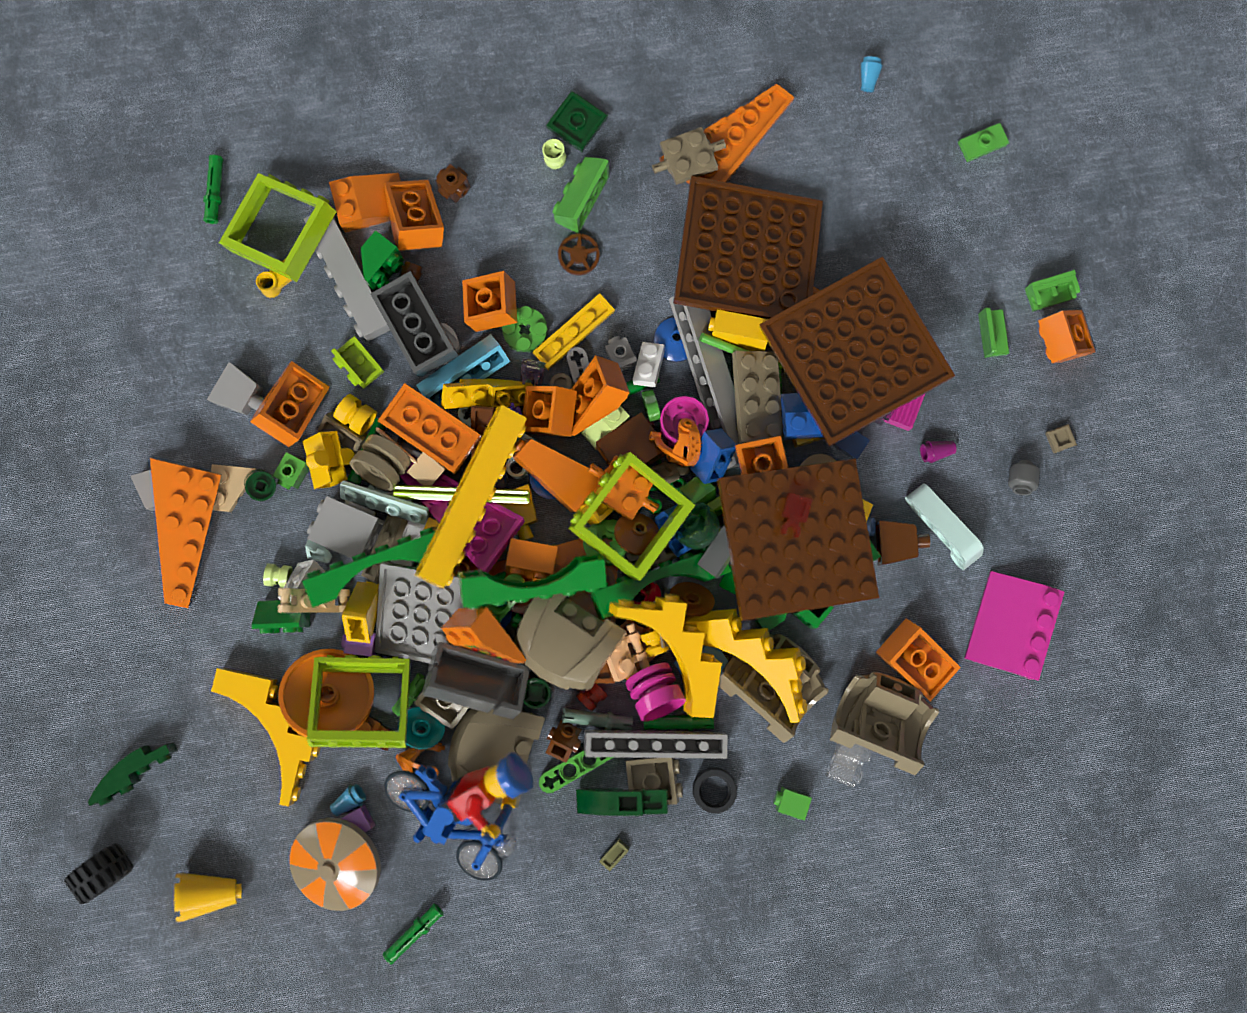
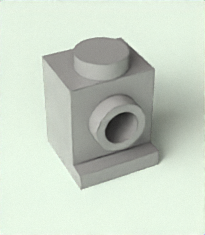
(625, 360)

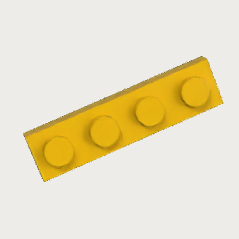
(573, 331)

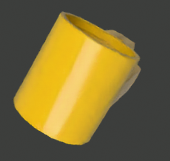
(278, 283)

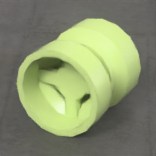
(551, 149)
(275, 575)

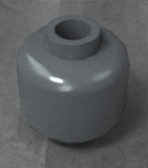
(1024, 477)

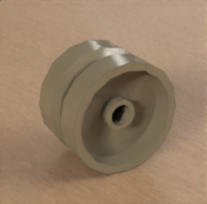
(380, 462)

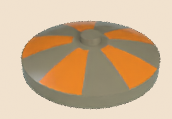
(335, 864)

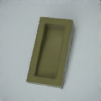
(614, 855)

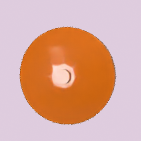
(344, 695)

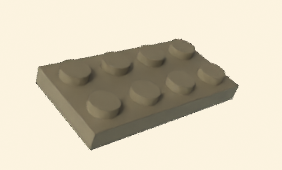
(757, 395)

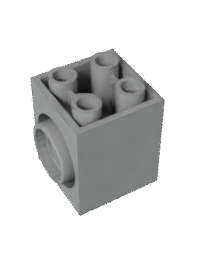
(345, 527)

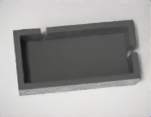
(476, 680)

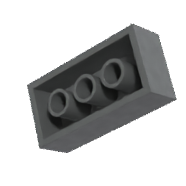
(414, 324)

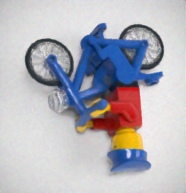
(464, 806)

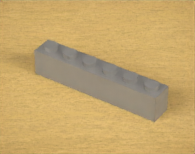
(350, 282)
(655, 744)

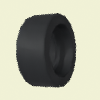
(732, 790)

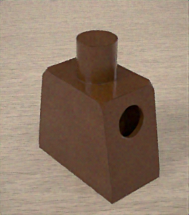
(898, 541)

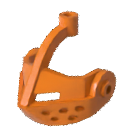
(688, 436)
(407, 758)

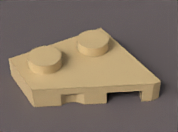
(230, 486)

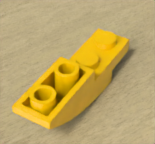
(483, 392)

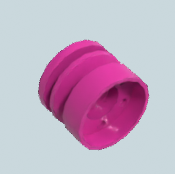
(678, 409)
(655, 692)

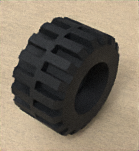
(98, 873)

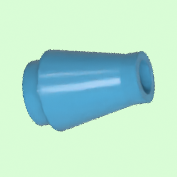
(870, 72)
(348, 800)

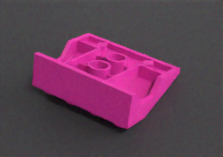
(1014, 625)

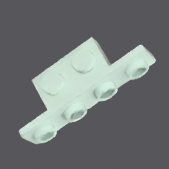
(384, 501)

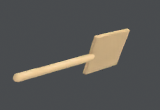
(424, 469)

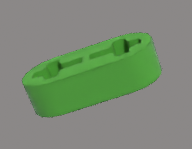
(651, 405)

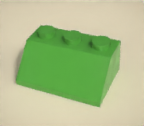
(581, 193)

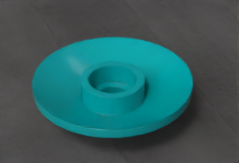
(423, 721)

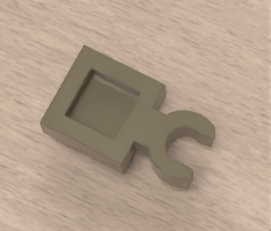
(670, 472)

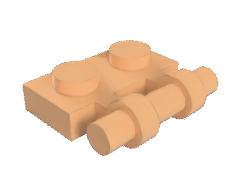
(621, 661)

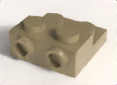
(445, 712)
(655, 774)

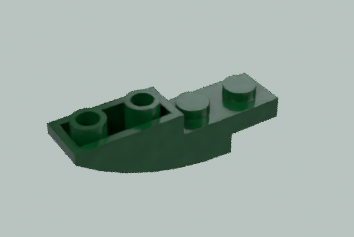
(127, 772)
(622, 801)

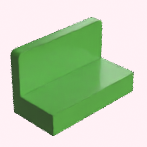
(993, 332)

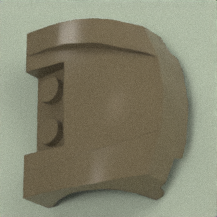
(565, 642)
(756, 691)
(885, 718)
(487, 738)

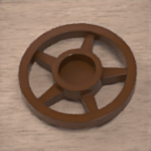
(578, 254)

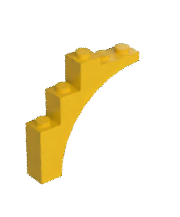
(755, 647)
(698, 669)
(292, 748)

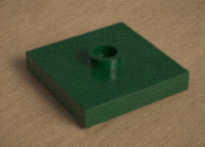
(576, 121)

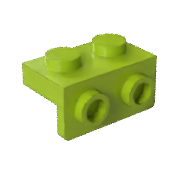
(358, 363)

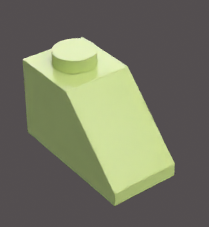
(605, 426)

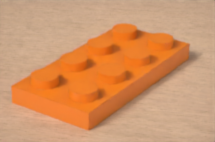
(429, 428)

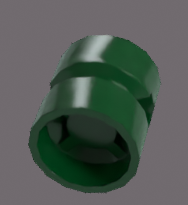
(259, 485)
(537, 692)

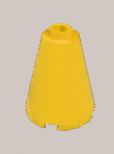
(203, 894)

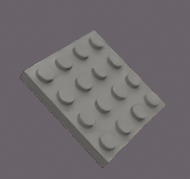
(412, 613)

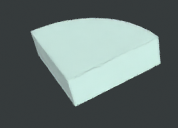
(317, 552)

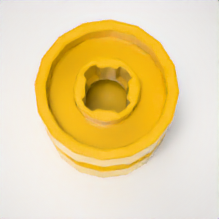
(353, 413)

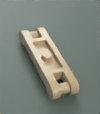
(301, 604)

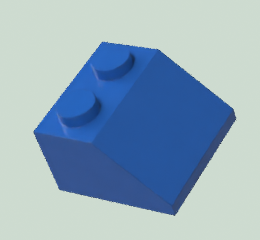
(796, 419)

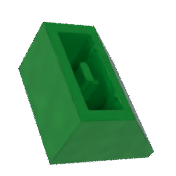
(380, 260)
(270, 621)

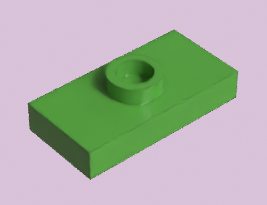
(983, 142)

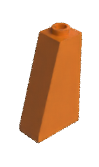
(556, 473)

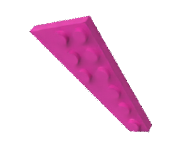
(491, 533)

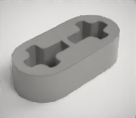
(572, 364)

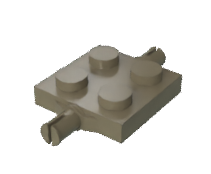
(688, 155)

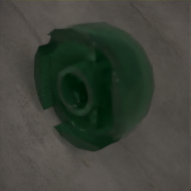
(699, 527)

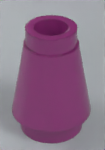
(937, 450)

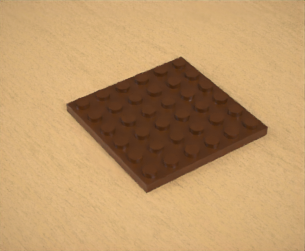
(746, 249)
(856, 351)
(818, 569)

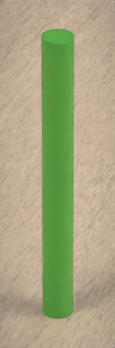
(723, 345)

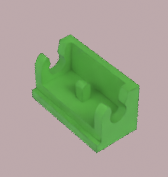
(1052, 290)

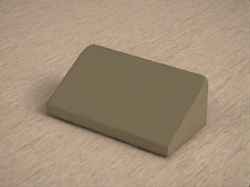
(347, 437)

